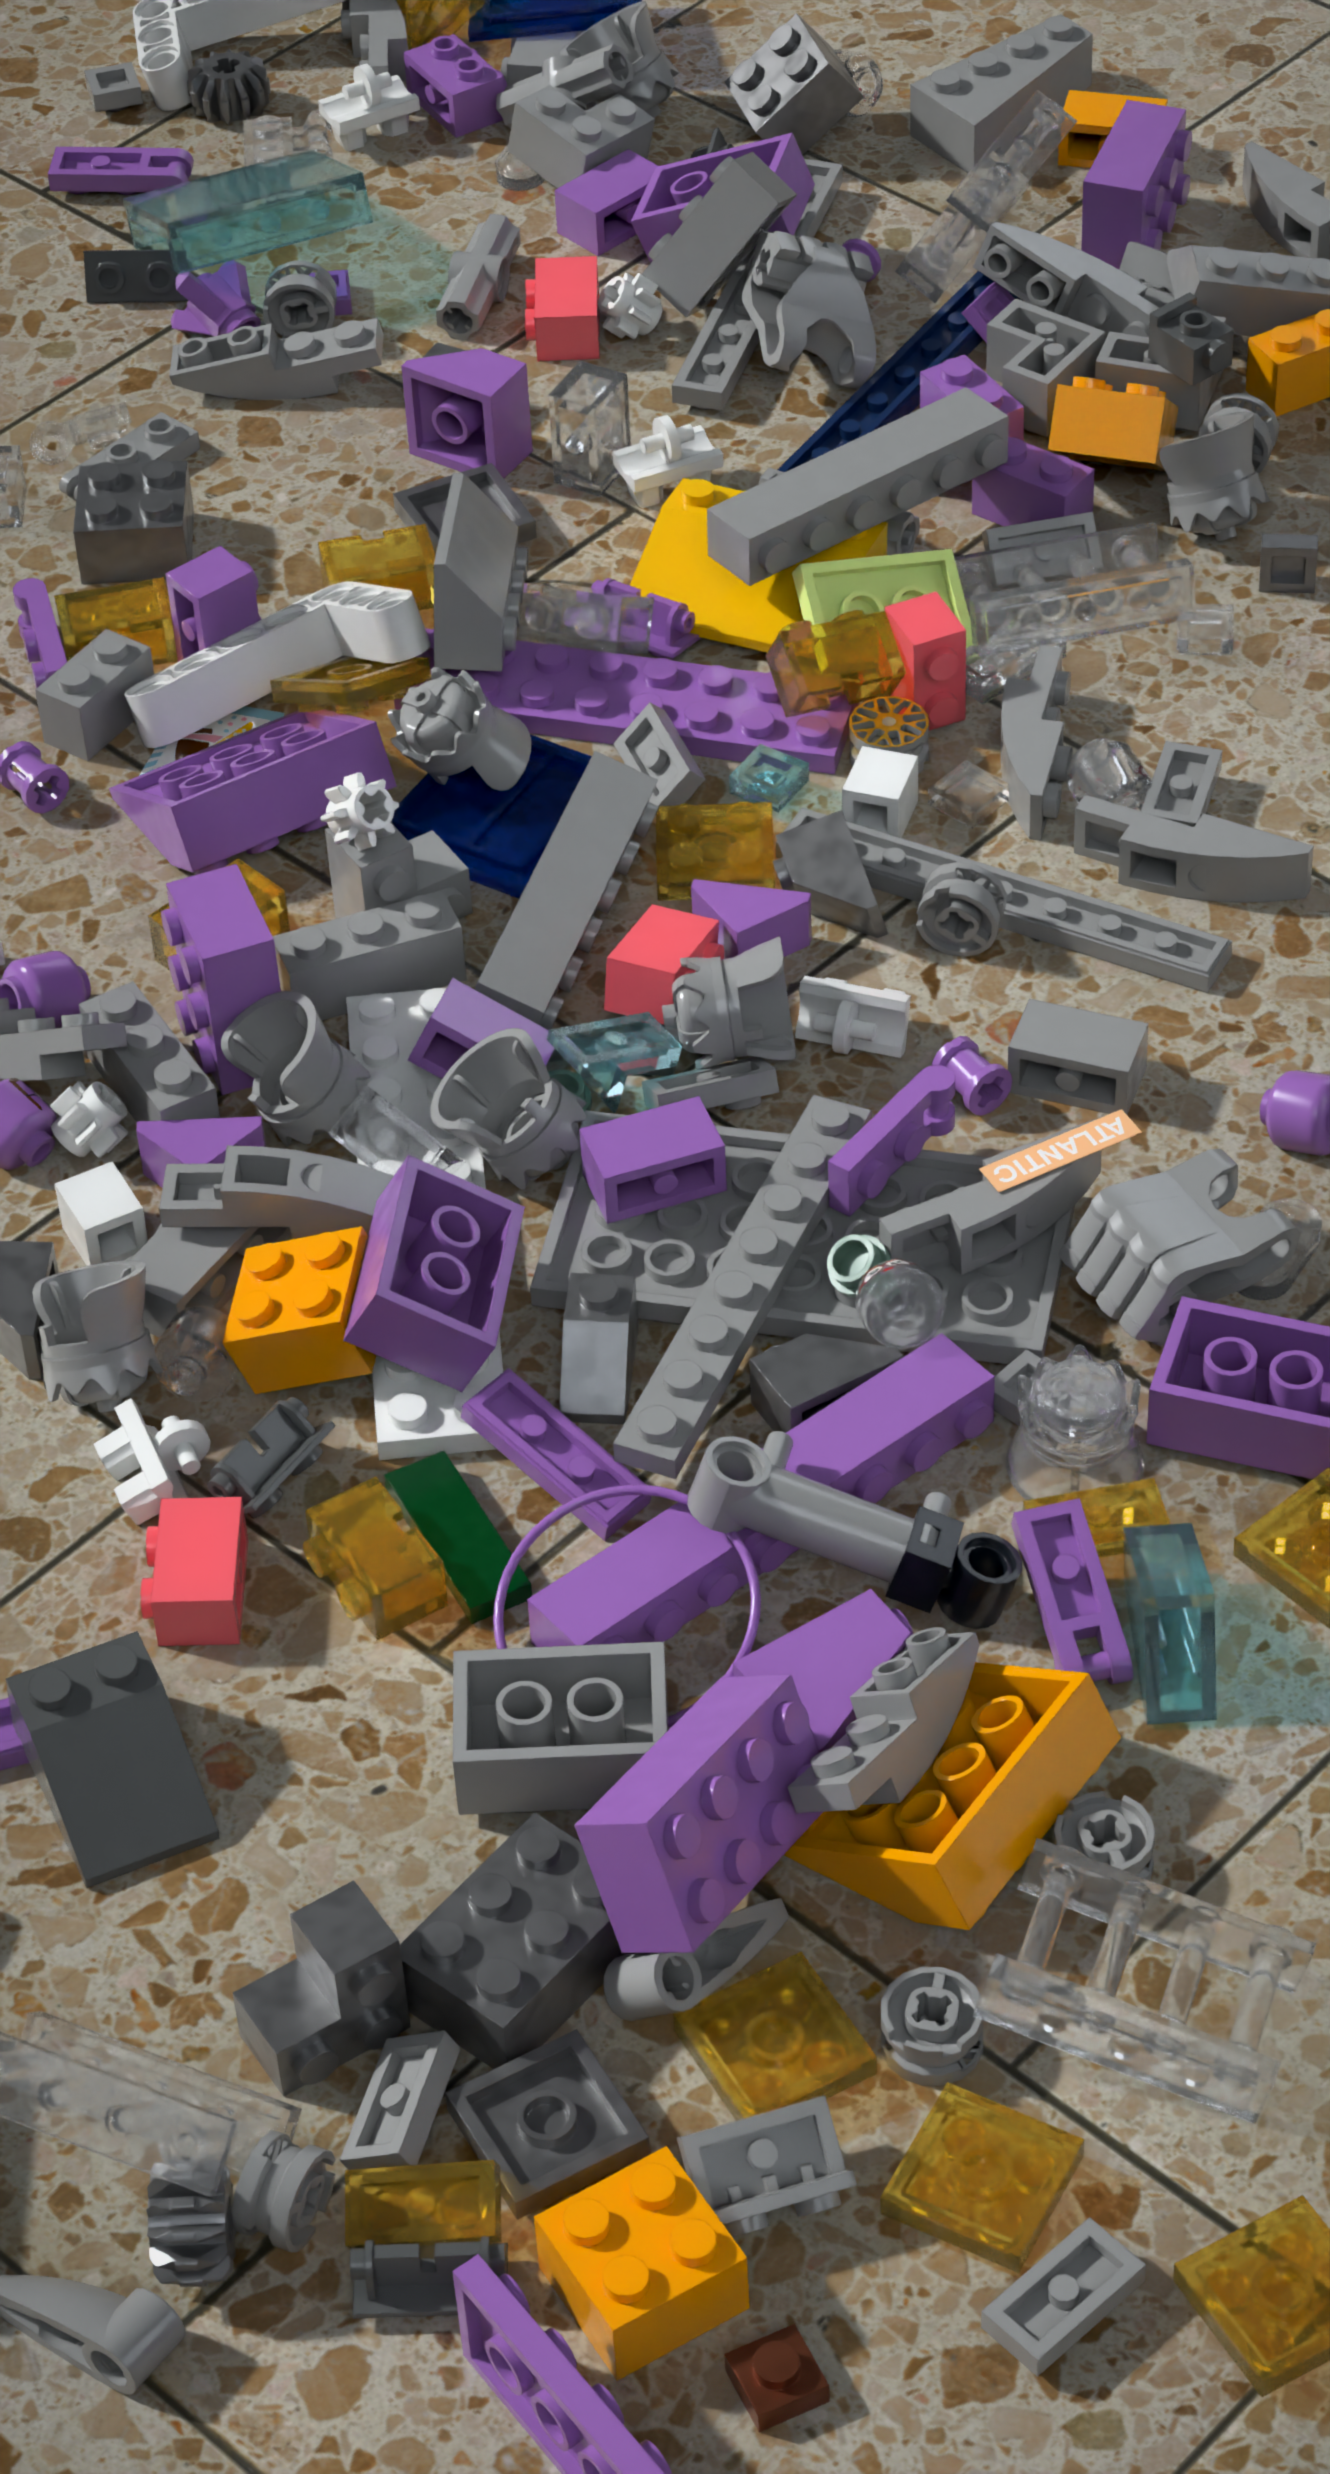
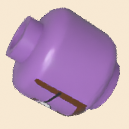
(24, 1125)

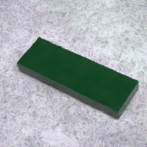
(459, 1531)

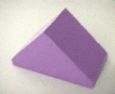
(754, 915)
(193, 1141)

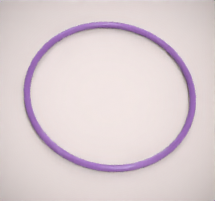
(616, 1491)

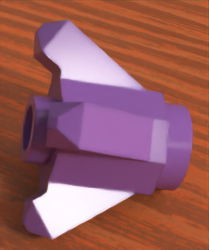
(215, 301)

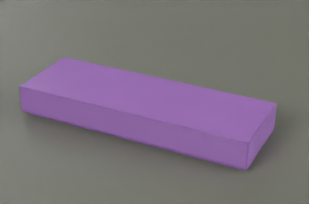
(553, 1451)

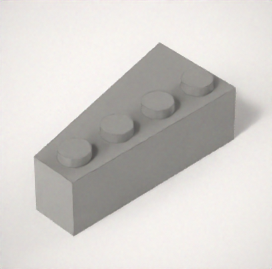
(974, 100)

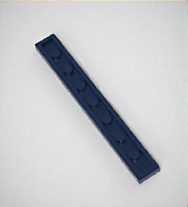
(896, 384)

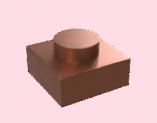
(777, 2378)

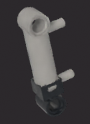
(918, 1555)

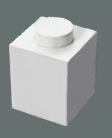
(881, 790)
(101, 1215)

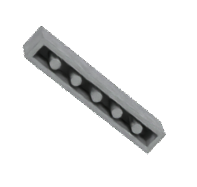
(857, 486)
(568, 888)

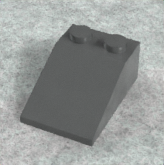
(110, 1759)

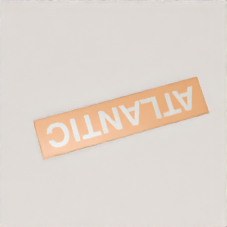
(1060, 1150)

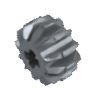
(228, 86)
(190, 2233)

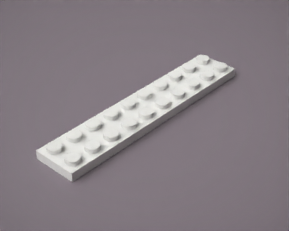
(411, 1410)

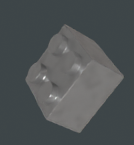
(794, 85)
(132, 520)

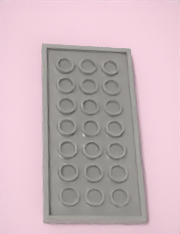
(672, 1251)

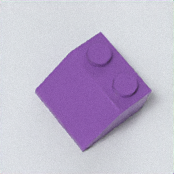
(468, 410)

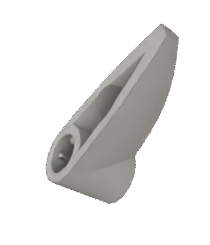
(669, 1983)
(94, 2328)

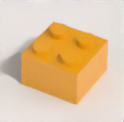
(1111, 425)
(295, 1312)
(642, 2262)

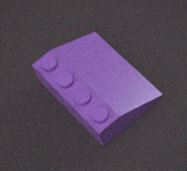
(252, 787)

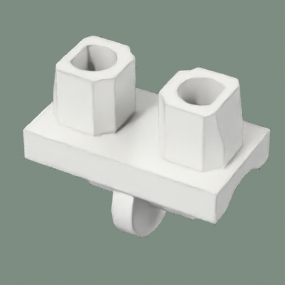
(368, 102)
(665, 459)
(853, 1016)
(159, 1455)

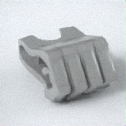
(813, 301)
(1168, 1240)

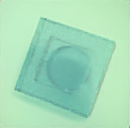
(769, 777)

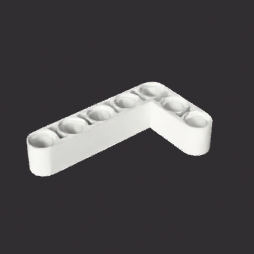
(173, 28)
(333, 622)

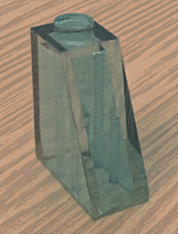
(1171, 1622)

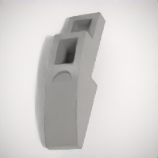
(376, 34)
(1287, 202)
(1064, 280)
(260, 367)
(1033, 741)
(1201, 862)
(41, 1052)
(272, 1190)
(982, 1224)
(898, 1727)

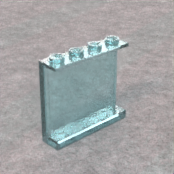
(250, 209)

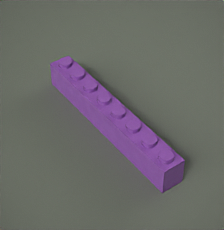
(858, 1444)

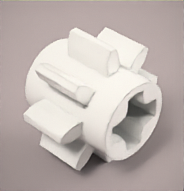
(630, 305)
(359, 811)
(89, 1119)

